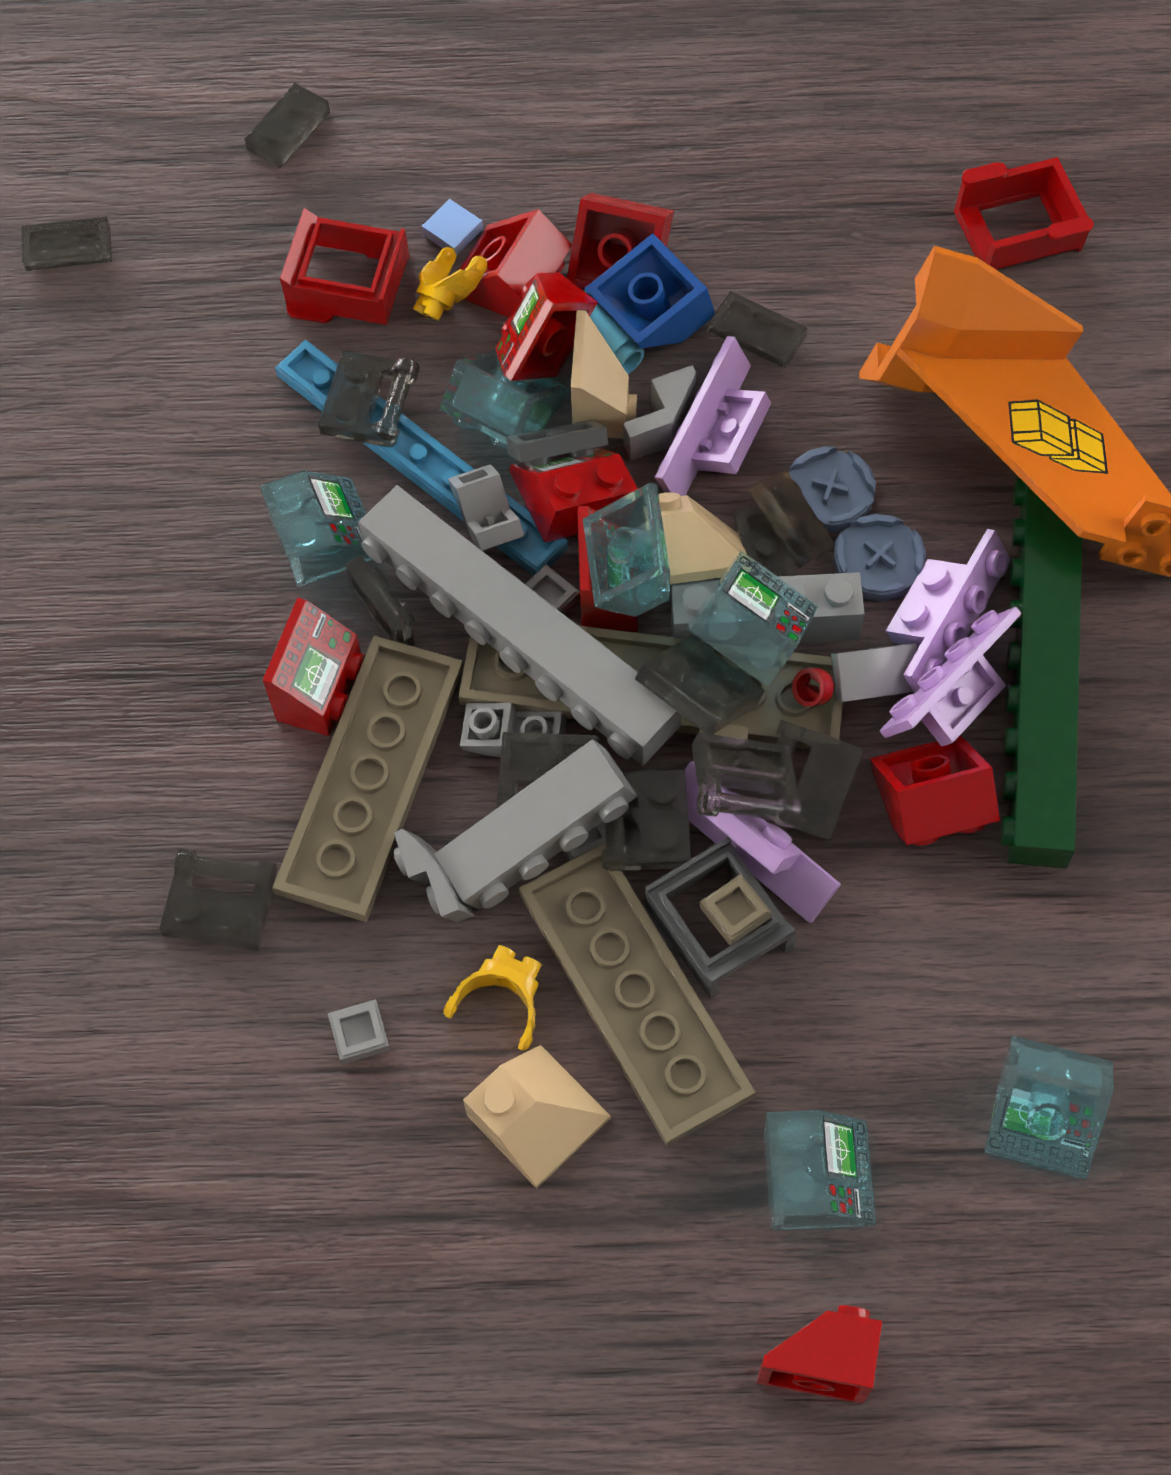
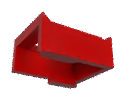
(997, 186)
(321, 299)

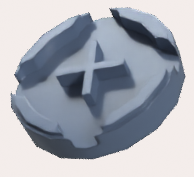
(835, 485)
(883, 553)

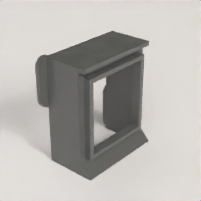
(679, 937)

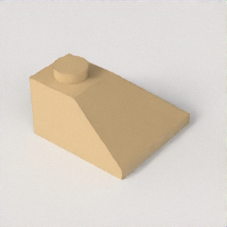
(599, 381)
(696, 540)
(535, 1113)

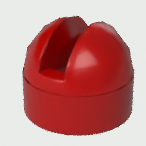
(811, 695)

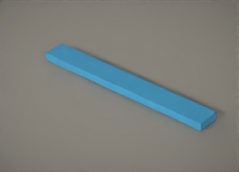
(417, 456)

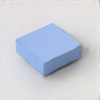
(452, 227)

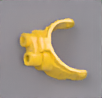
(440, 291)
(506, 973)

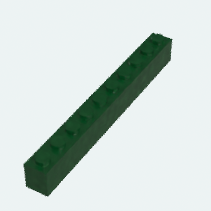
(1044, 687)

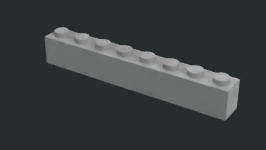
(518, 625)

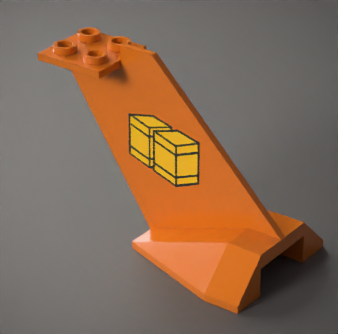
(1006, 374)

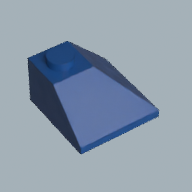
(653, 296)

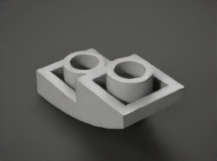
(872, 672)
(487, 721)
(417, 861)

